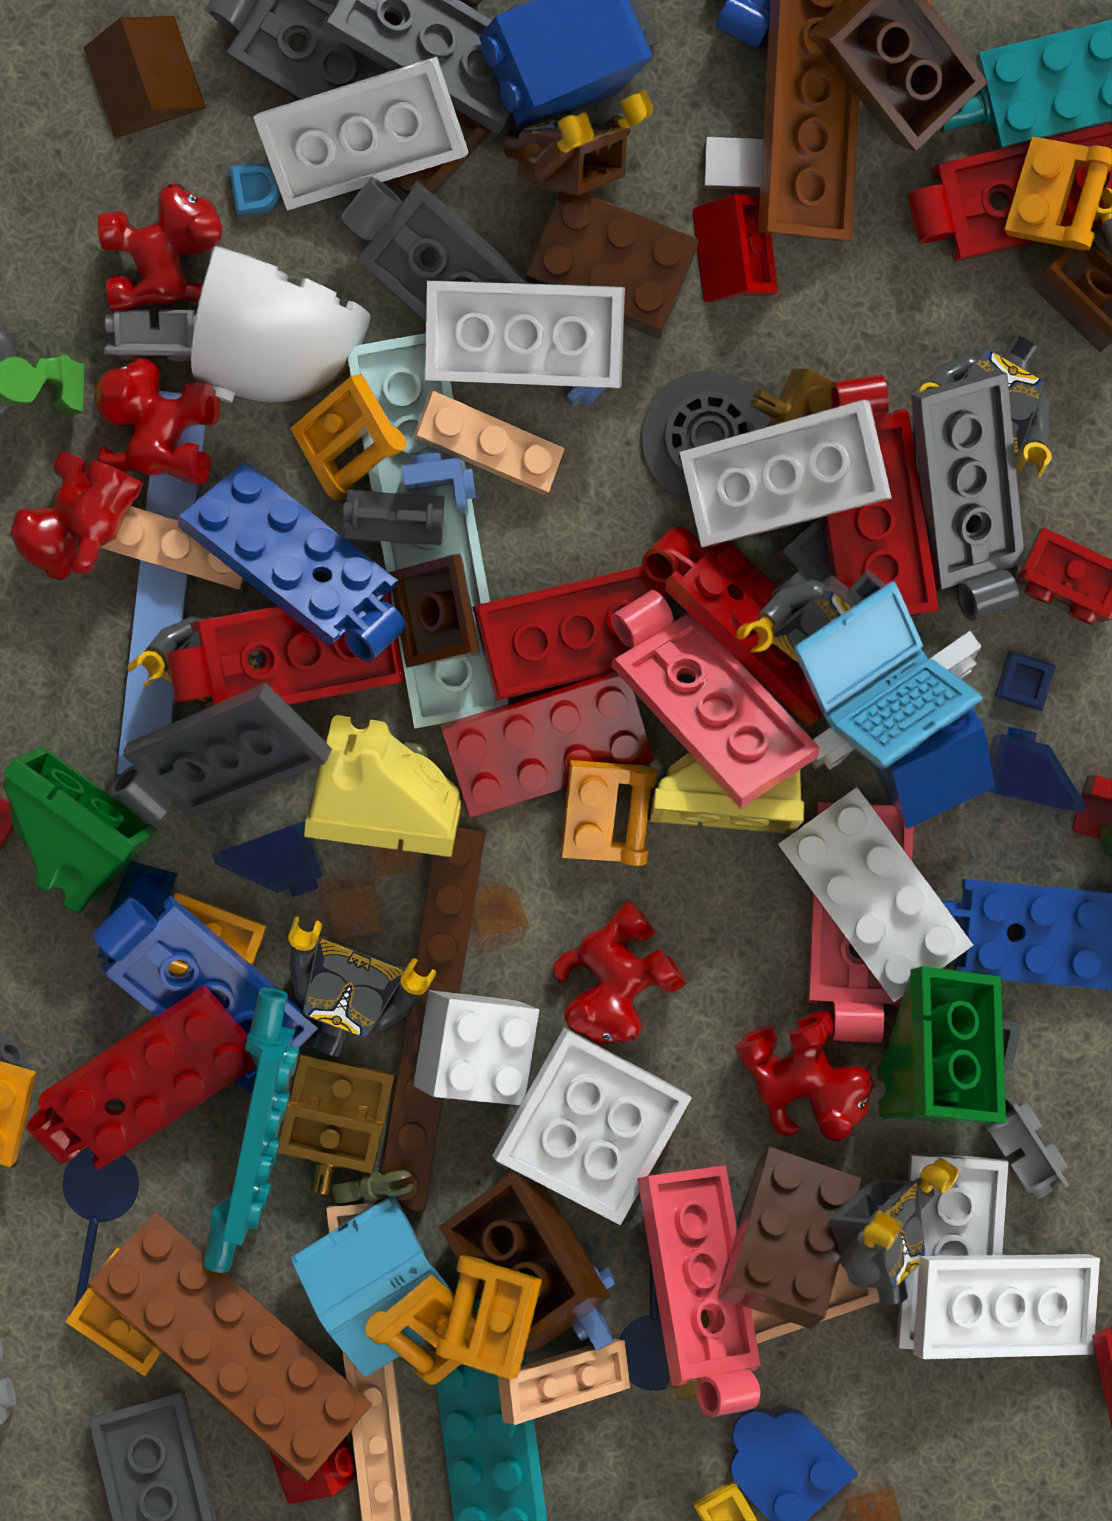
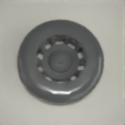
(700, 427)

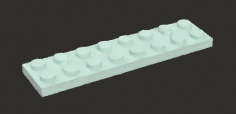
(397, 379)

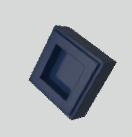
(1025, 681)

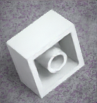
(476, 1048)

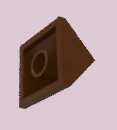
(143, 73)
(1081, 292)
(436, 611)

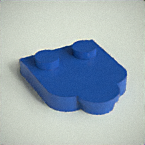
(786, 1464)

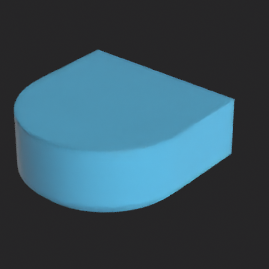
(254, 189)

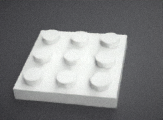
(591, 1126)

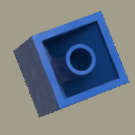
(563, 54)
(940, 771)

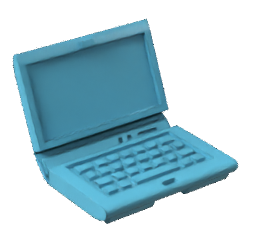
(878, 681)
(364, 1271)

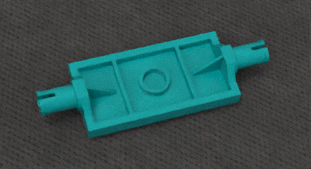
(1043, 86)
(276, 1062)
(488, 1461)

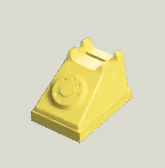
(382, 793)
(693, 797)

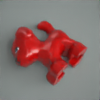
(183, 227)
(132, 399)
(86, 508)
(607, 1010)
(835, 1094)

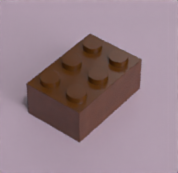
(899, 64)
(612, 247)
(525, 1232)
(785, 1241)

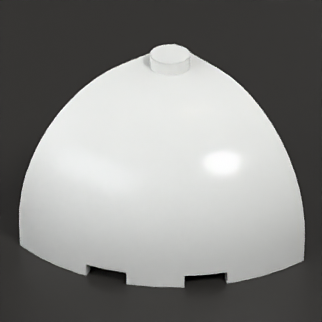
(267, 335)

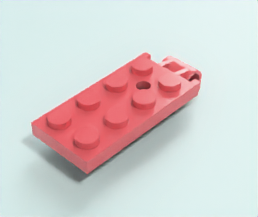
(722, 715)
(837, 974)
(689, 1245)

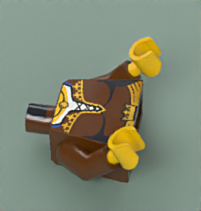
(575, 153)

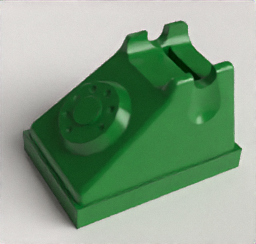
(71, 827)
(946, 1050)

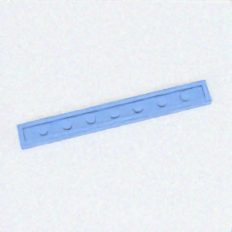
(158, 604)

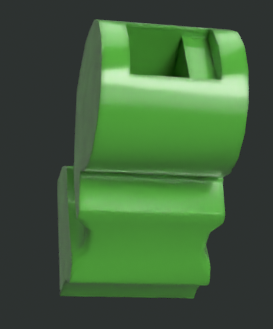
(22, 382)

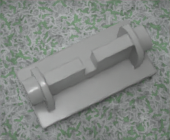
(137, 339)
(1039, 1164)

